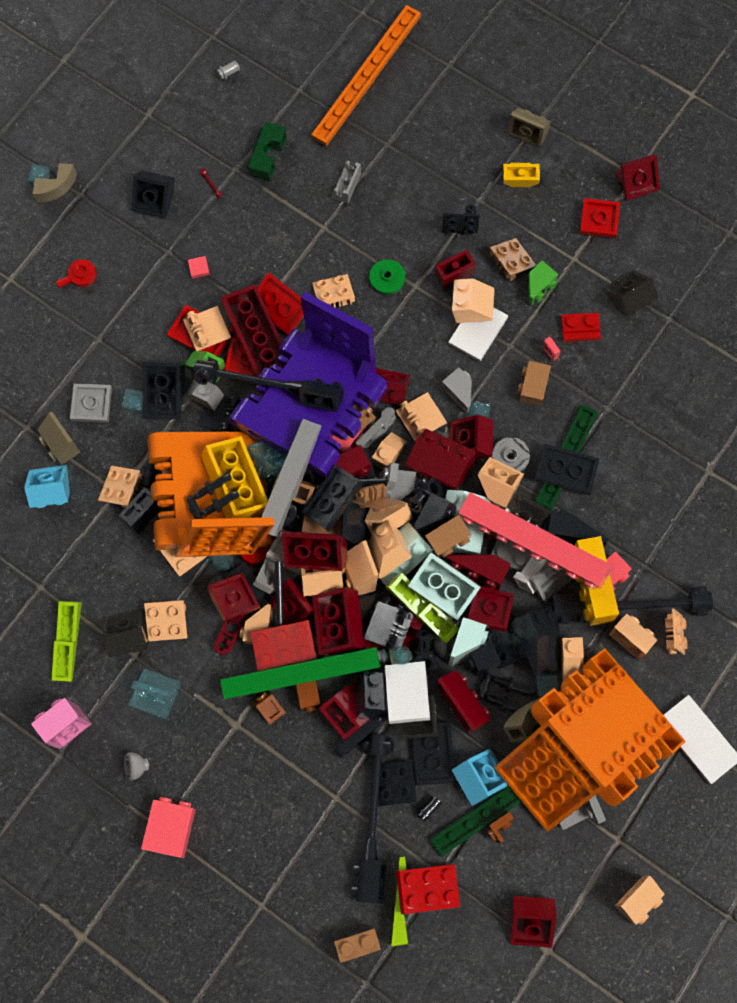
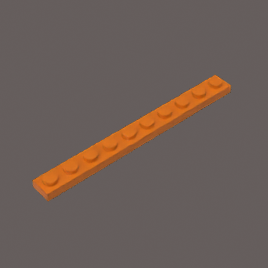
(366, 75)

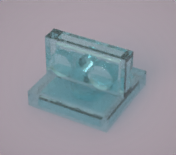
(267, 459)
(154, 693)

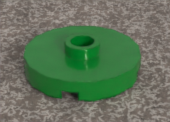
(387, 285)

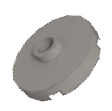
(514, 447)

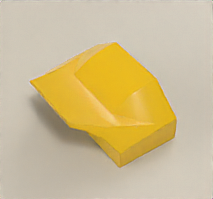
(521, 174)

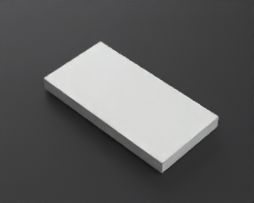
(704, 743)

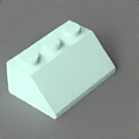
(457, 498)
(418, 548)
(444, 586)
(469, 638)

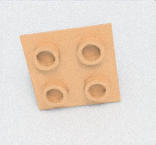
(334, 290)
(206, 328)
(420, 415)
(120, 486)
(166, 620)
(678, 623)

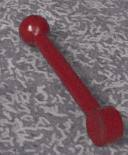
(203, 172)

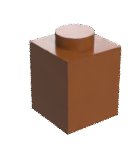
(308, 696)

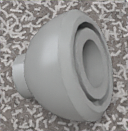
(441, 648)
(134, 765)

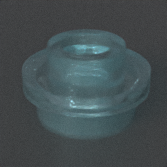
(402, 655)

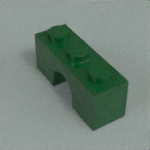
(270, 138)

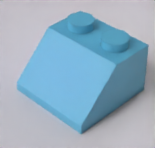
(47, 486)
(479, 777)

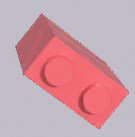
(168, 827)

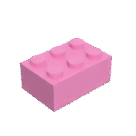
(61, 723)

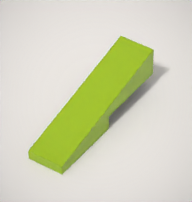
(422, 608)
(66, 640)
(399, 934)

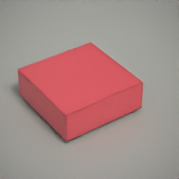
(198, 267)
(551, 349)

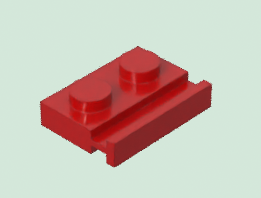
(580, 327)

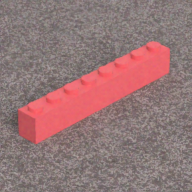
(535, 540)

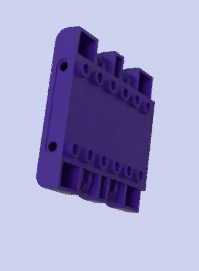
(329, 349)

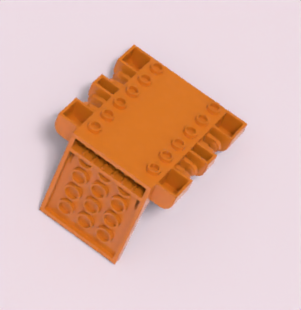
(187, 474)
(589, 743)

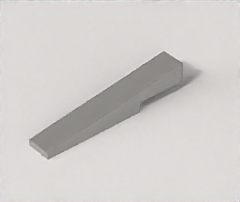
(291, 475)

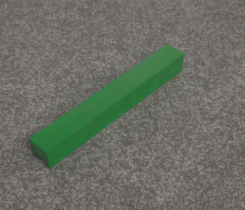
(300, 673)

